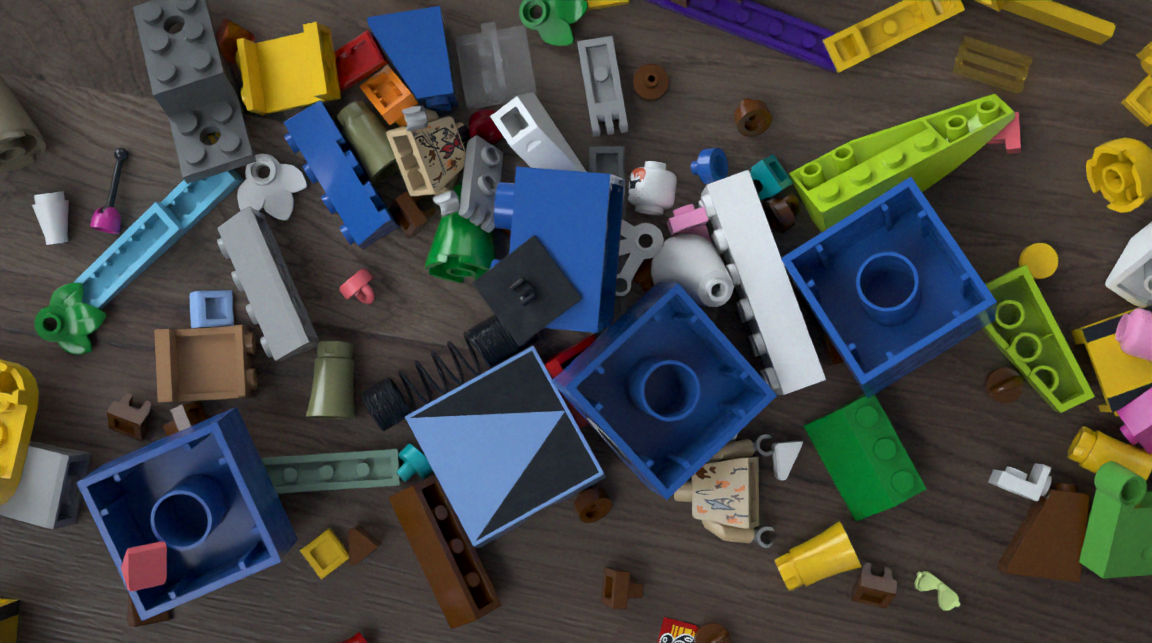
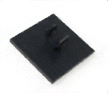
(527, 290)

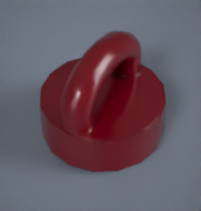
(483, 126)

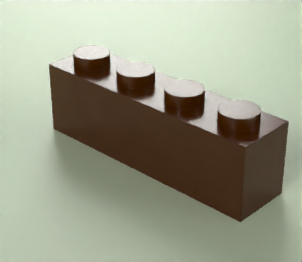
(445, 552)

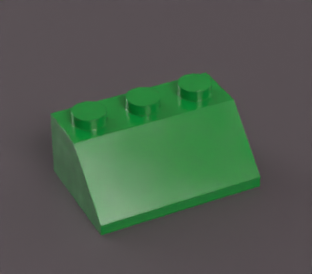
(864, 457)

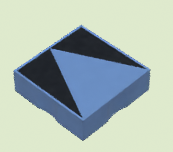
(504, 447)

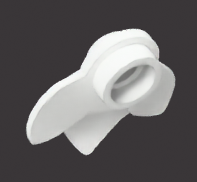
(272, 192)

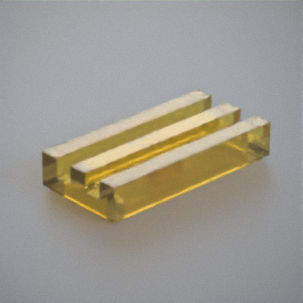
(995, 51)

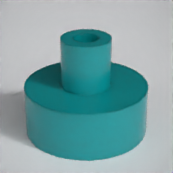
(413, 464)

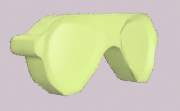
(946, 596)

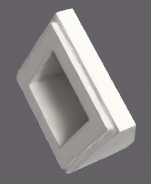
(784, 457)

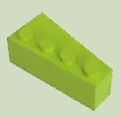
(1034, 341)

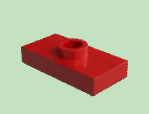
(358, 60)

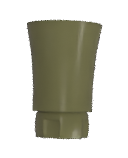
(368, 141)
(333, 382)

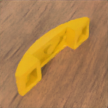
(887, 29)

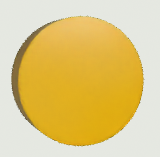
(1040, 260)

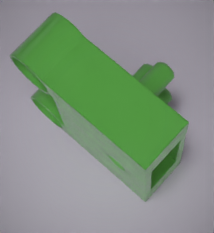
(1119, 525)

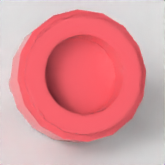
(359, 286)

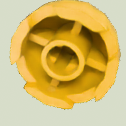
(1122, 173)

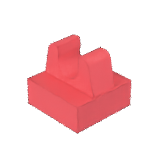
(1010, 135)

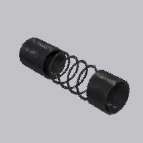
(489, 338)

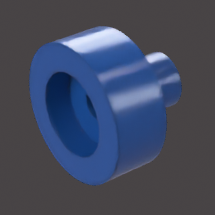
(711, 165)

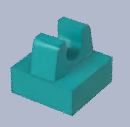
(771, 176)

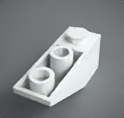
(535, 135)

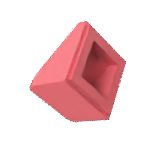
(145, 566)

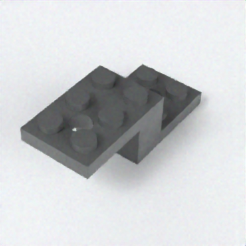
(194, 87)

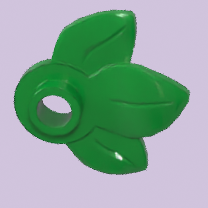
(555, 20)
(73, 319)

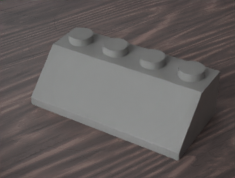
(267, 284)

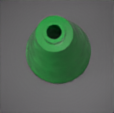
(460, 248)

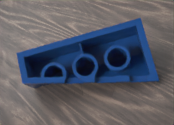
(340, 175)

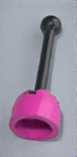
(107, 217)

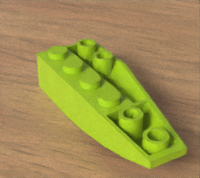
(880, 161)

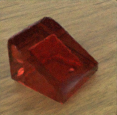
(227, 38)

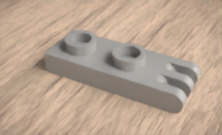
(602, 84)
(480, 182)

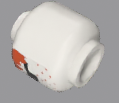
(652, 188)

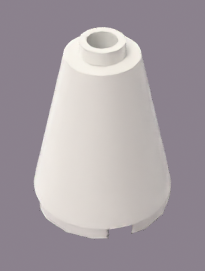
(696, 267)

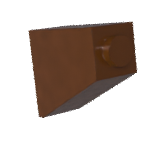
(1050, 537)

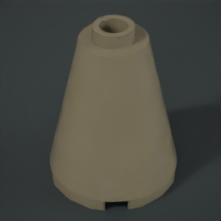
(18, 133)

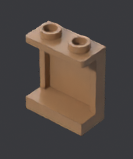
(205, 363)

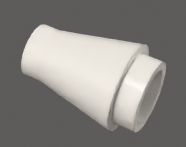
(52, 215)

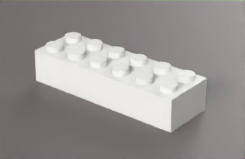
(761, 284)

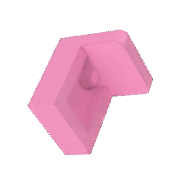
(689, 220)

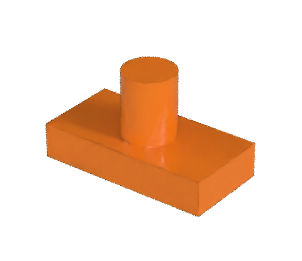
(389, 95)

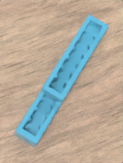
(153, 235)

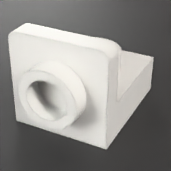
(1015, 481)

